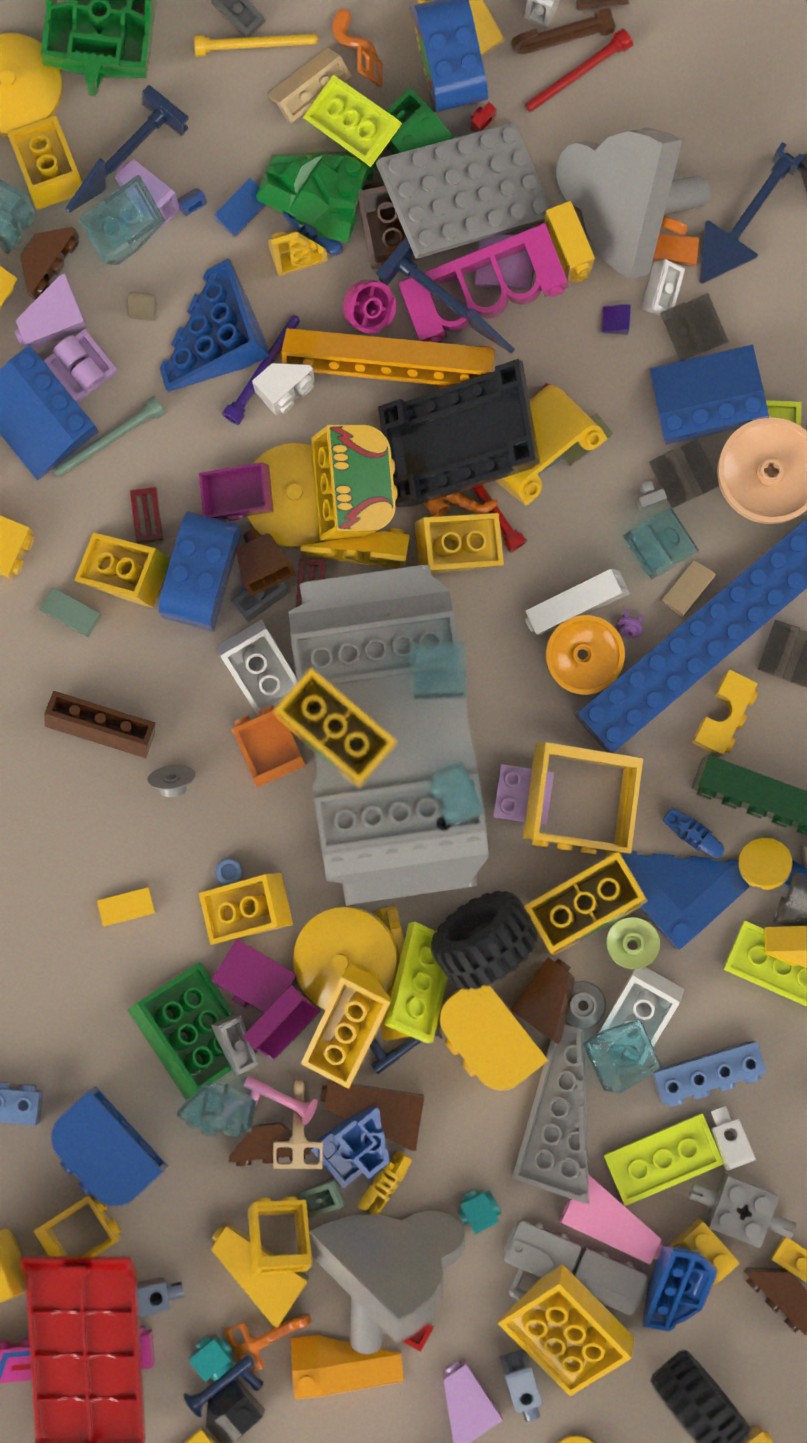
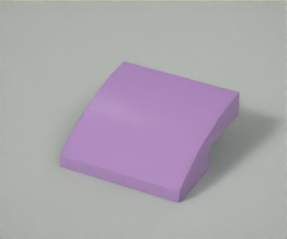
(515, 269)

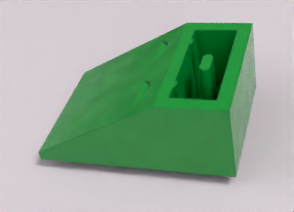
(419, 124)

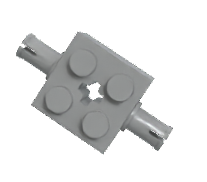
(748, 1226)

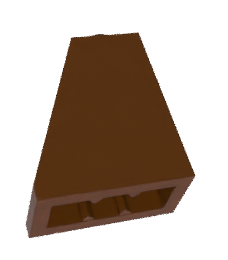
(547, 999)

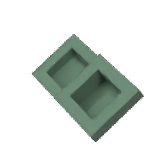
(70, 612)

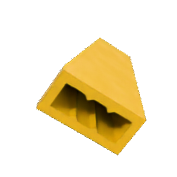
(270, 1292)

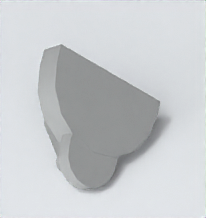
(626, 192)
(389, 1270)

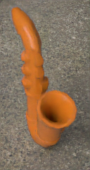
(439, 508)

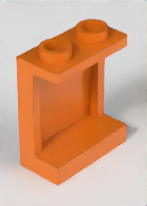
(267, 746)

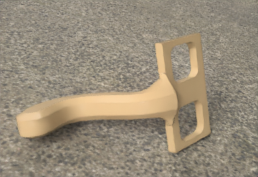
(298, 1141)

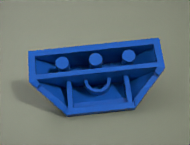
(677, 1288)

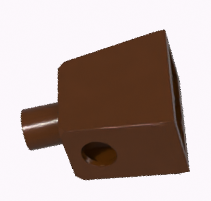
(262, 562)

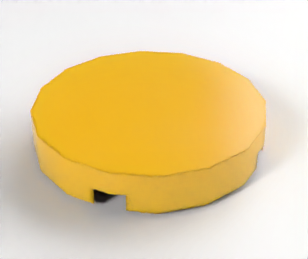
(765, 863)

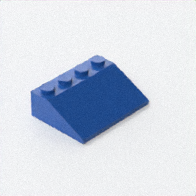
(709, 394)
(39, 414)

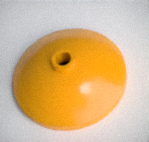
(603, 654)

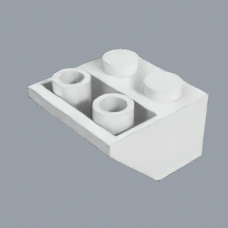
(283, 384)

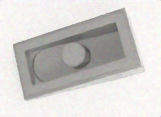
(235, 1048)

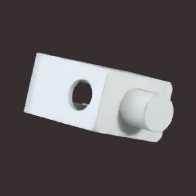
(734, 1152)

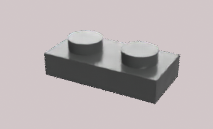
(241, 15)
(252, 606)

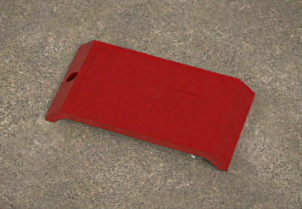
(85, 1349)

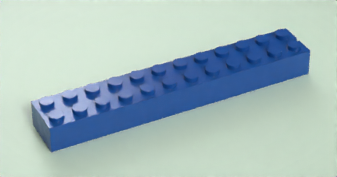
(699, 643)

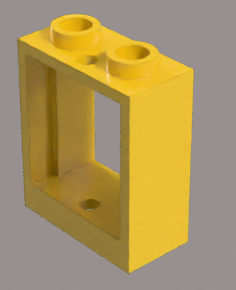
(569, 242)
(53, 1246)
(281, 1263)

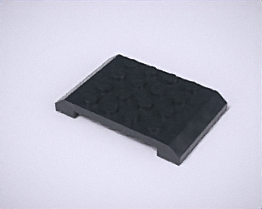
(461, 435)

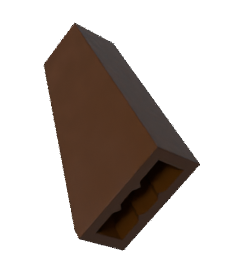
(398, 1109)

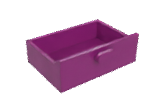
(236, 492)
(252, 977)
(281, 1023)

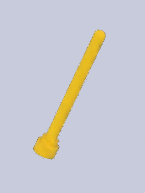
(205, 45)

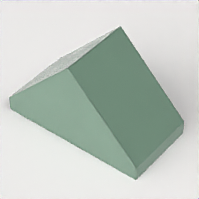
(322, 1198)

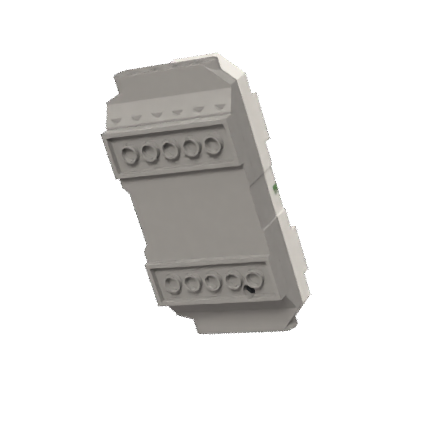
(390, 831)

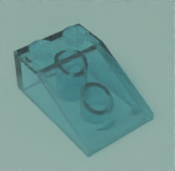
(122, 222)

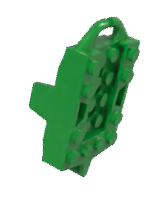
(75, 46)

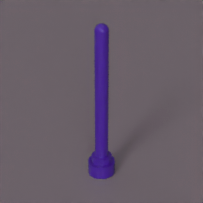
(235, 411)

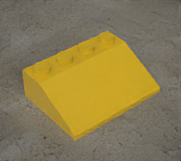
(568, 1331)

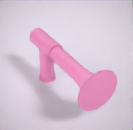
(304, 1109)

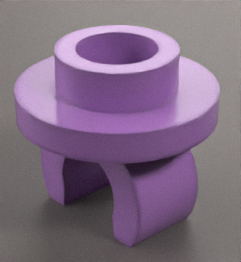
(628, 626)

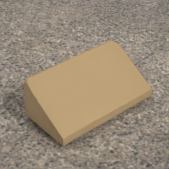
(688, 588)

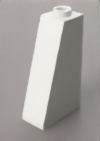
(577, 601)

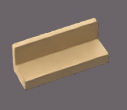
(303, 87)

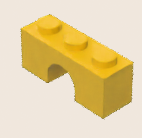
(737, 694)

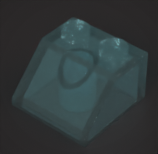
(660, 543)
(622, 1056)

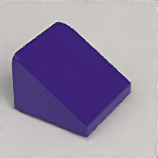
(616, 319)

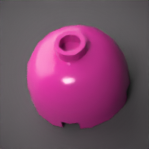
(369, 306)

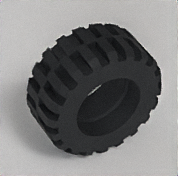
(484, 940)
(698, 1401)

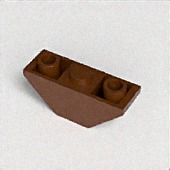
(46, 257)
(260, 1145)
(783, 1294)

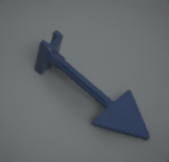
(162, 112)
(723, 250)
(401, 261)

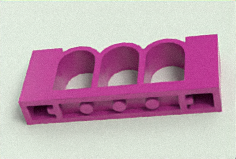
(544, 259)

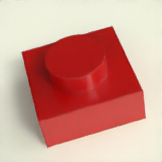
(482, 117)
(420, 1337)

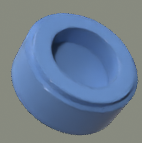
(229, 871)

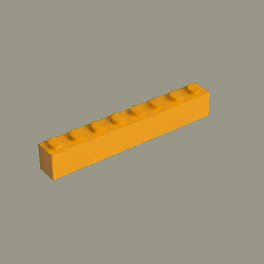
(386, 357)

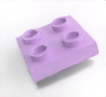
(80, 365)
(513, 794)

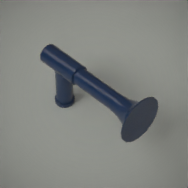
(387, 1059)
(242, 1369)

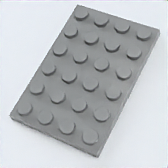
(464, 189)

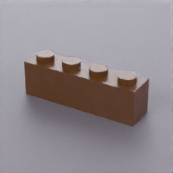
(99, 724)

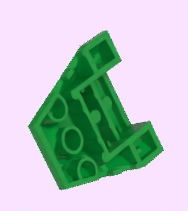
(317, 189)

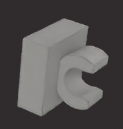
(650, 497)

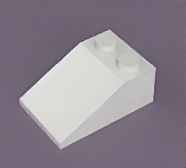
(258, 666)
(645, 998)

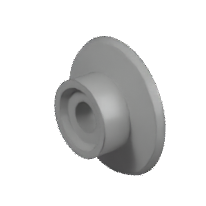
(171, 780)
(595, 1005)

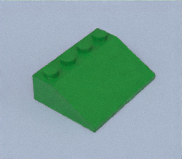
(180, 1031)

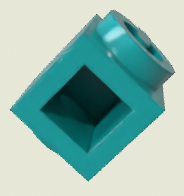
(479, 1210)
(212, 1357)

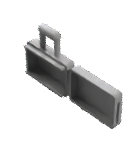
(543, 1251)

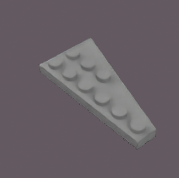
(556, 1134)

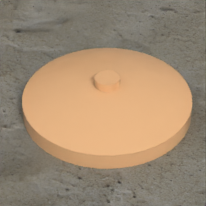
(765, 470)

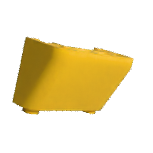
(557, 427)

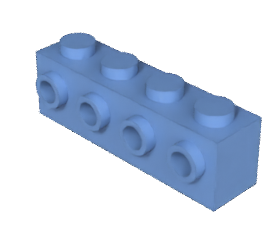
(708, 1072)
(20, 1104)

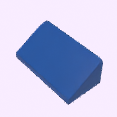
(240, 208)

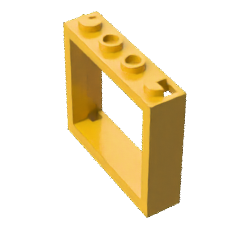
(627, 802)

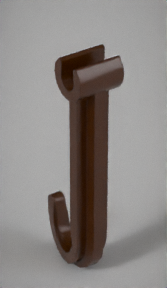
(534, 41)

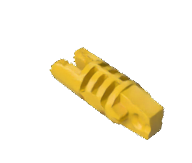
(385, 1184)

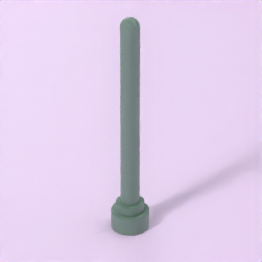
(151, 410)

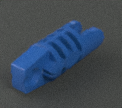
(331, 246)
(693, 832)

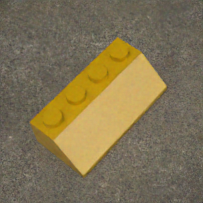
(347, 1027)

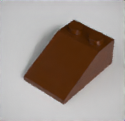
(380, 223)

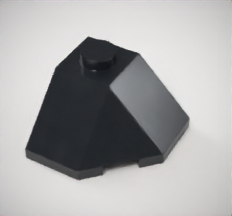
(232, 1412)

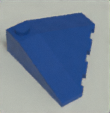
(218, 335)
(684, 892)

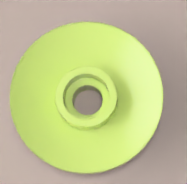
(633, 931)

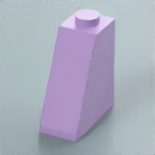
(162, 195)
(50, 316)
(468, 1403)

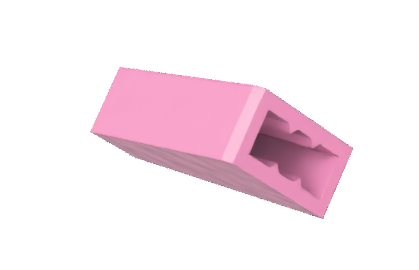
(612, 1223)

